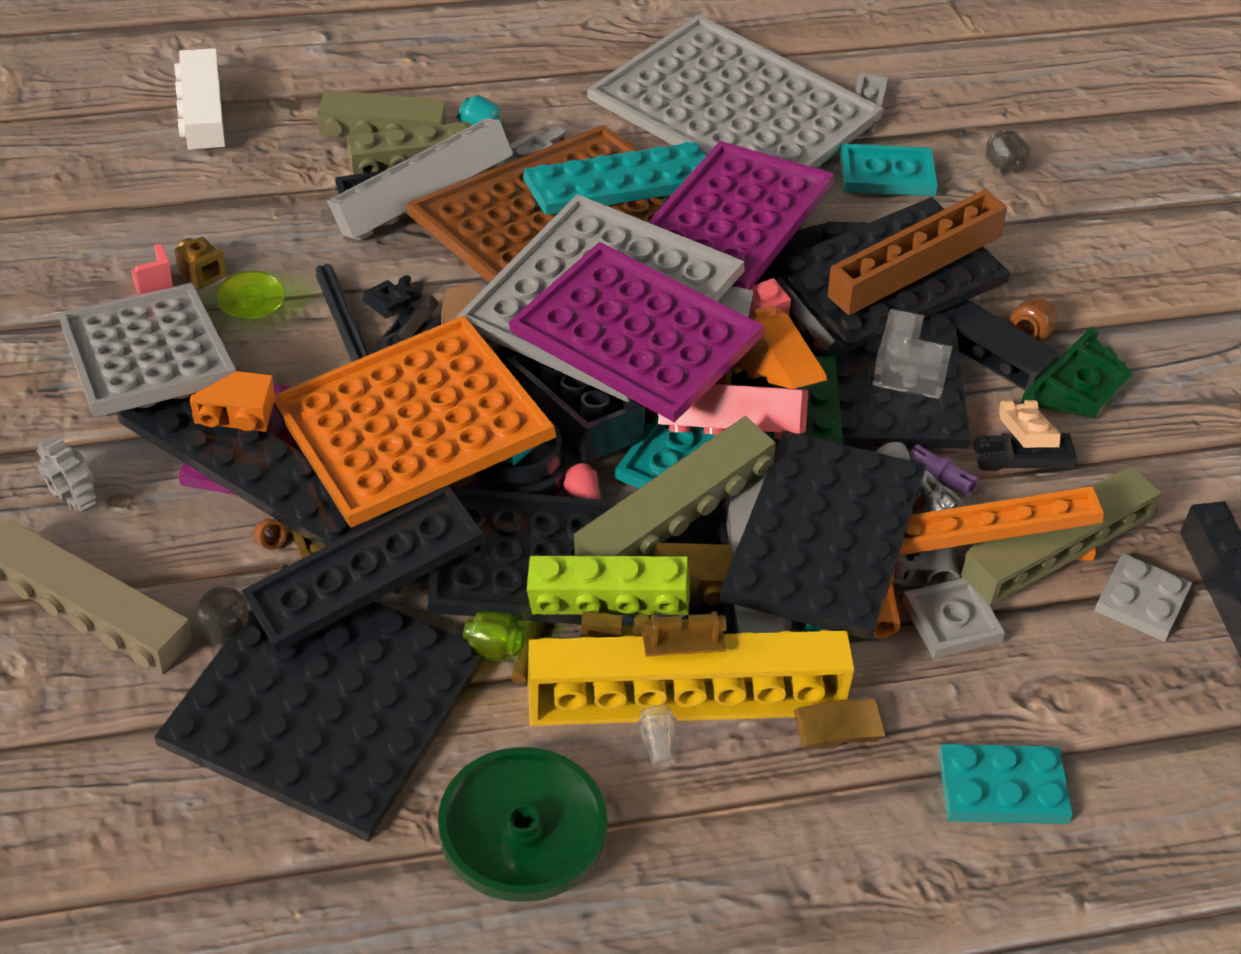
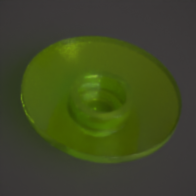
(250, 294)

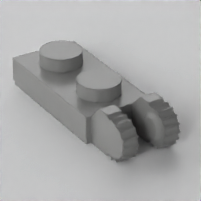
(873, 89)

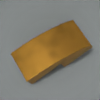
(839, 722)

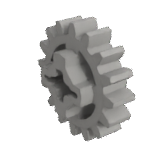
(66, 473)

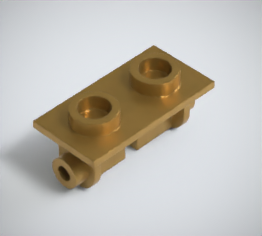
(687, 636)

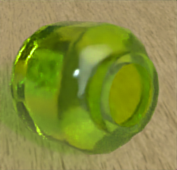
(494, 635)

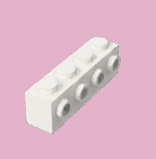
(199, 99)

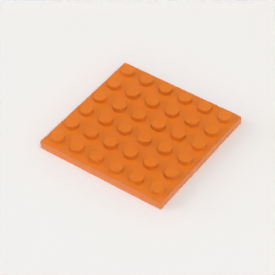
(411, 419)

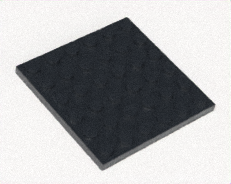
(328, 718)

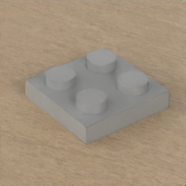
(1143, 597)
(952, 618)

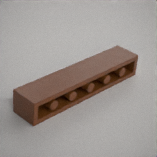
(916, 251)

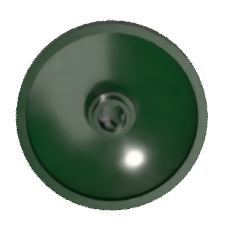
(522, 824)

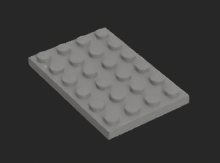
(144, 349)

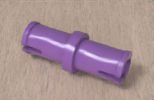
(945, 471)

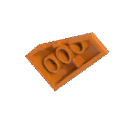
(780, 353)

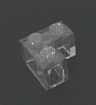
(908, 362)

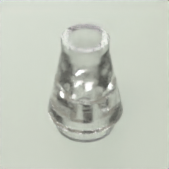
(658, 734)

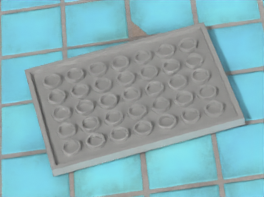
(724, 88)

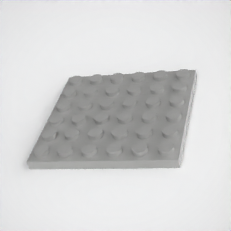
(567, 240)

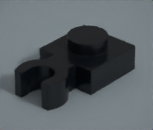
(390, 298)

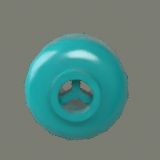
(478, 109)

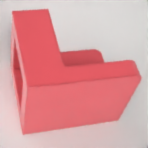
(153, 275)

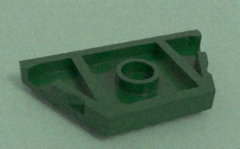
(1081, 379)

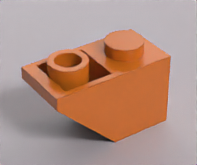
(235, 401)

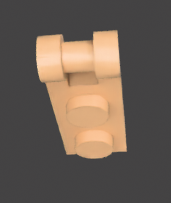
(1028, 424)

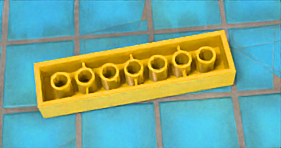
(754, 679)

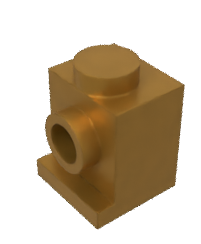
(195, 254)

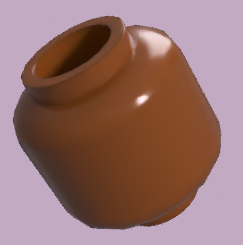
(1035, 318)

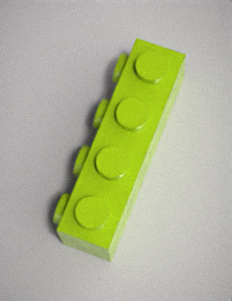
(609, 585)

